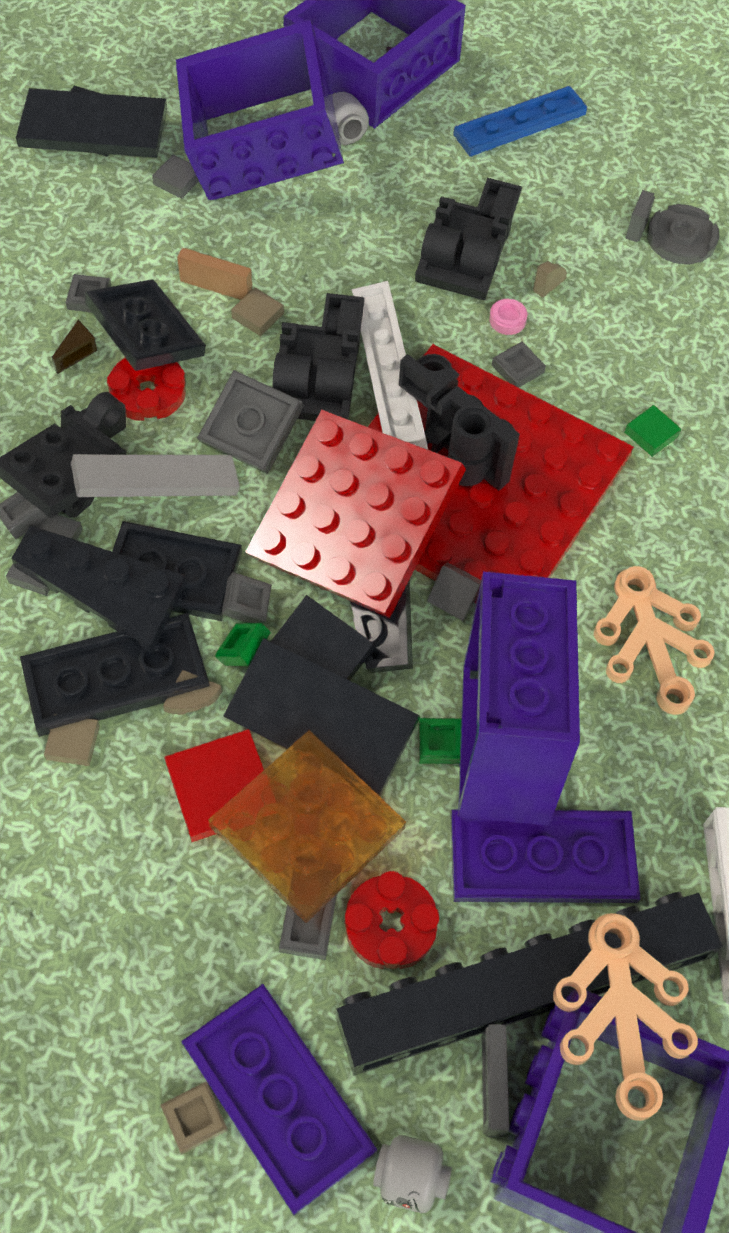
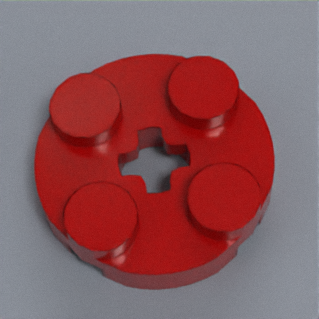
(161, 401)
(391, 948)

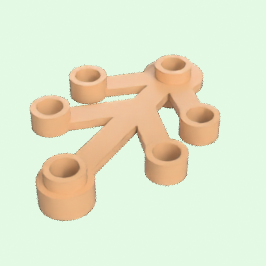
(654, 634)
(626, 1005)

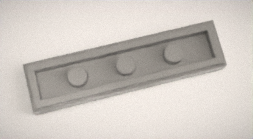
(154, 475)

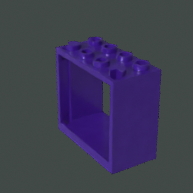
(402, 72)
(247, 76)
(525, 705)
(703, 1153)

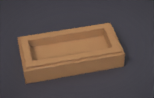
(214, 274)

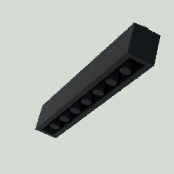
(509, 985)

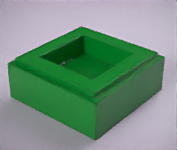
(652, 430)
(242, 644)
(439, 740)

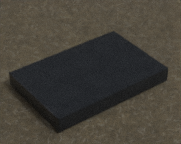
(144, 324)
(201, 559)

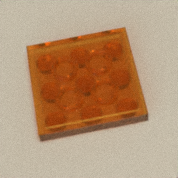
(307, 825)

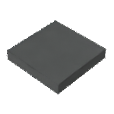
(250, 421)

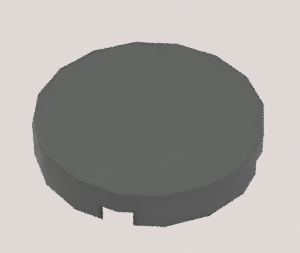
(678, 243)

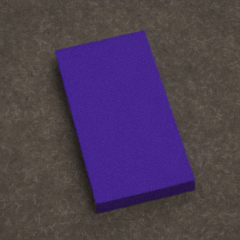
(572, 860)
(279, 1098)

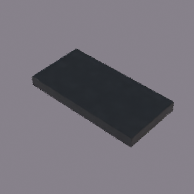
(92, 123)
(110, 675)
(291, 695)

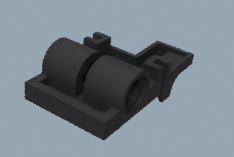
(467, 240)
(321, 361)
(460, 421)
(42, 464)

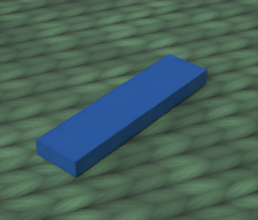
(519, 120)

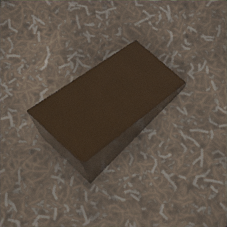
(74, 348)

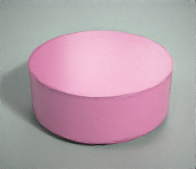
(508, 316)

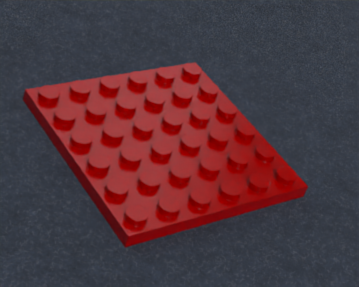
(552, 490)

